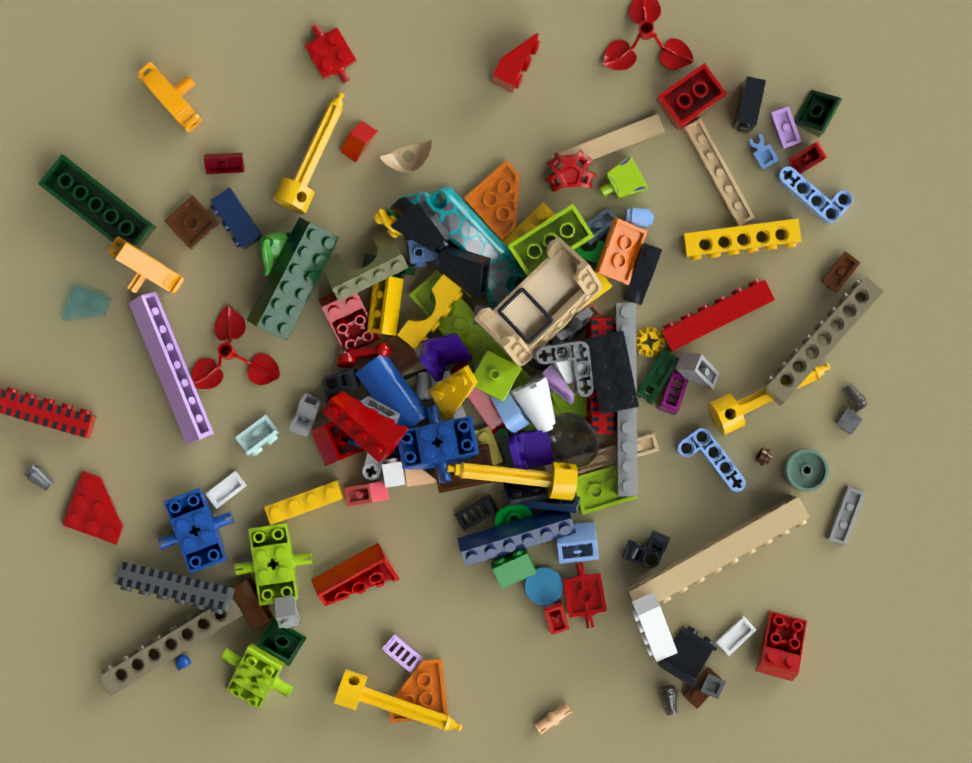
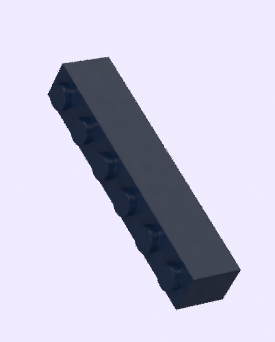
(515, 536)

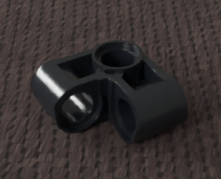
(345, 381)
(637, 553)

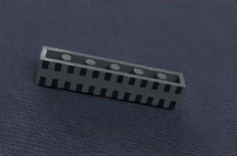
(174, 586)

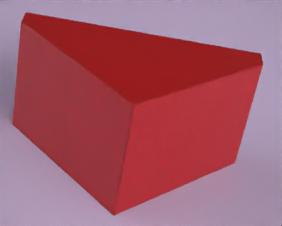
(358, 141)
(807, 158)
(556, 617)

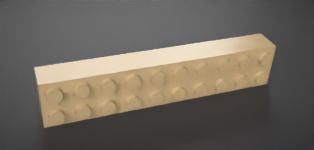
(722, 551)

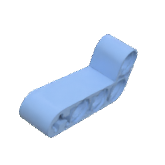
(810, 191)
(510, 412)
(714, 462)

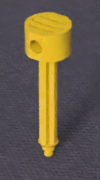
(294, 193)
(738, 408)
(560, 480)
(353, 690)

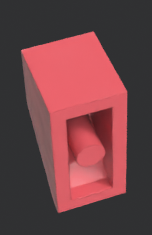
(366, 493)

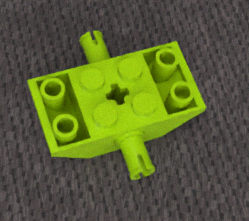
(276, 544)
(255, 675)

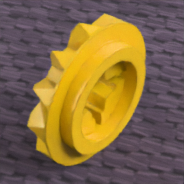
(645, 350)

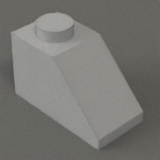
(698, 370)
(287, 612)

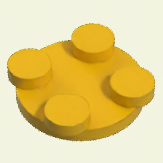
(385, 218)

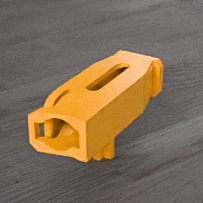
(171, 96)
(145, 267)

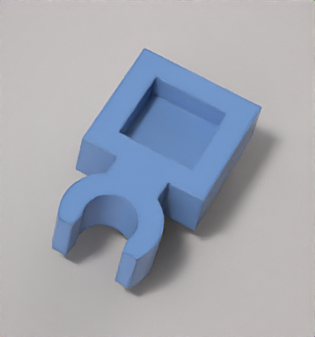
(764, 155)

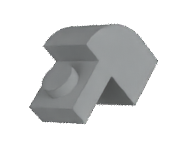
(306, 415)

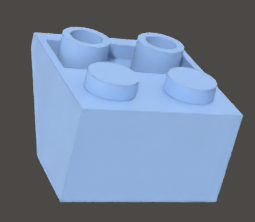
(579, 546)

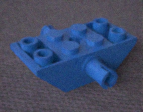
(457, 444)
(202, 549)

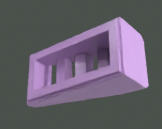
(558, 385)
(395, 638)

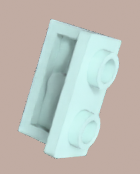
(257, 435)

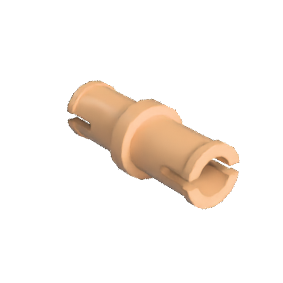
(553, 718)

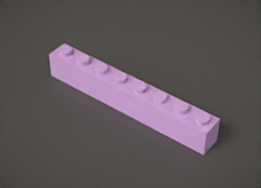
(171, 367)

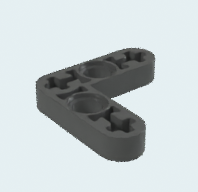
(571, 354)

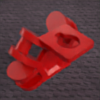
(570, 173)

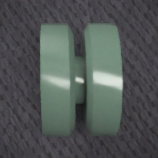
(814, 463)

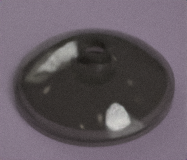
(573, 439)

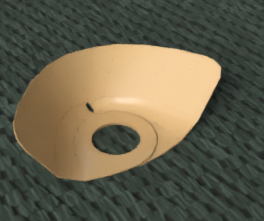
(420, 151)

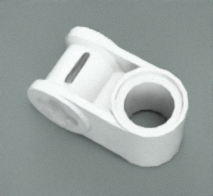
(370, 461)

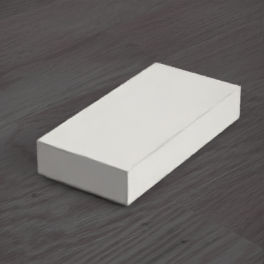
(226, 489)
(735, 635)

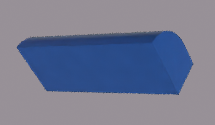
(392, 390)

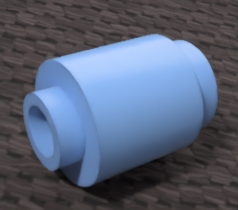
(639, 217)

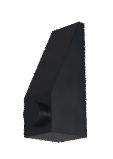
(642, 274)

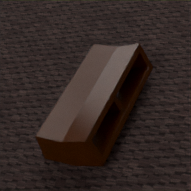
(247, 598)

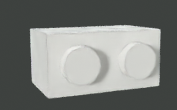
(393, 473)

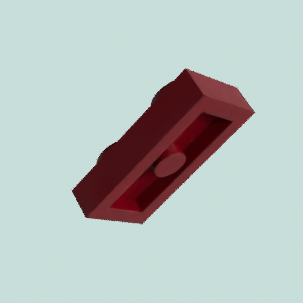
(224, 163)

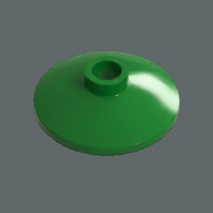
(509, 514)

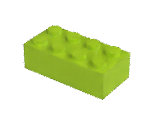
(531, 248)

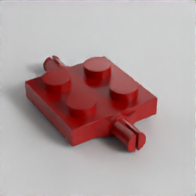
(330, 53)
(584, 595)

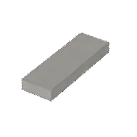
(846, 515)

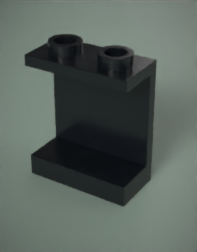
(691, 655)

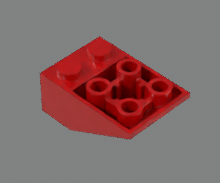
(511, 66)
(348, 321)
(781, 646)

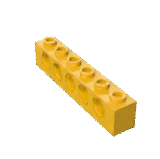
(788, 227)

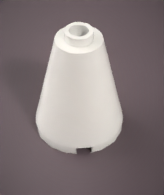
(536, 403)

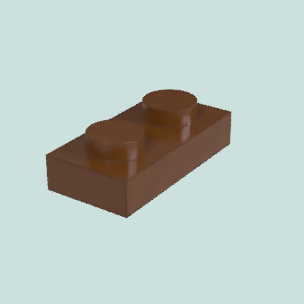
(840, 272)
(694, 694)

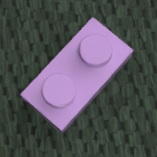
(785, 127)

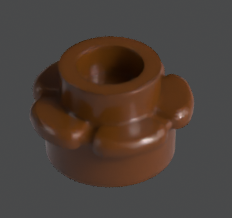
(763, 456)

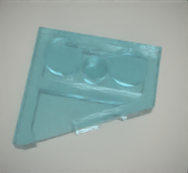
(86, 304)

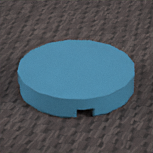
(544, 586)

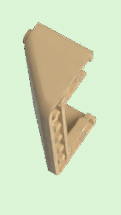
(560, 285)

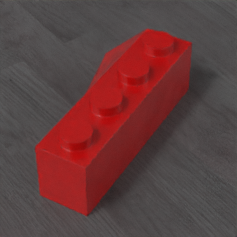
(365, 426)
(355, 575)

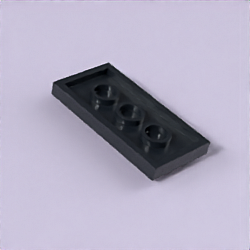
(612, 372)

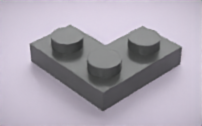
(574, 328)

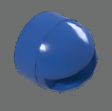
(182, 661)

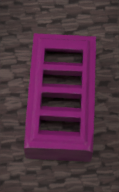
(673, 410)

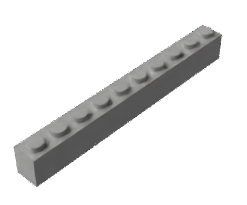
(627, 419)

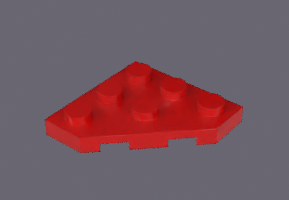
(93, 510)

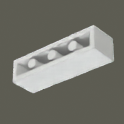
(654, 626)

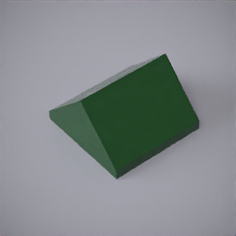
(817, 112)
(281, 642)

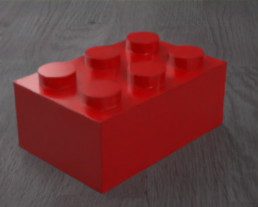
(691, 96)

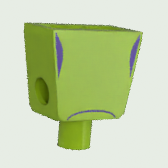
(624, 180)

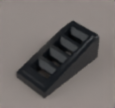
(491, 505)

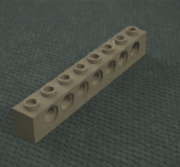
(869, 292)
(114, 683)

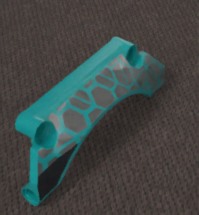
(470, 235)

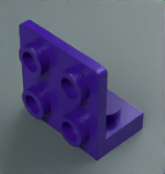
(442, 351)
(530, 449)

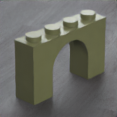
(386, 264)

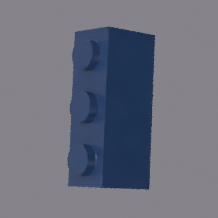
(235, 219)

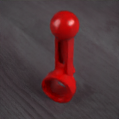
(348, 360)

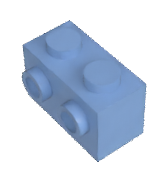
(420, 255)

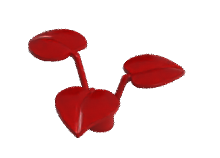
(645, 12)
(227, 327)

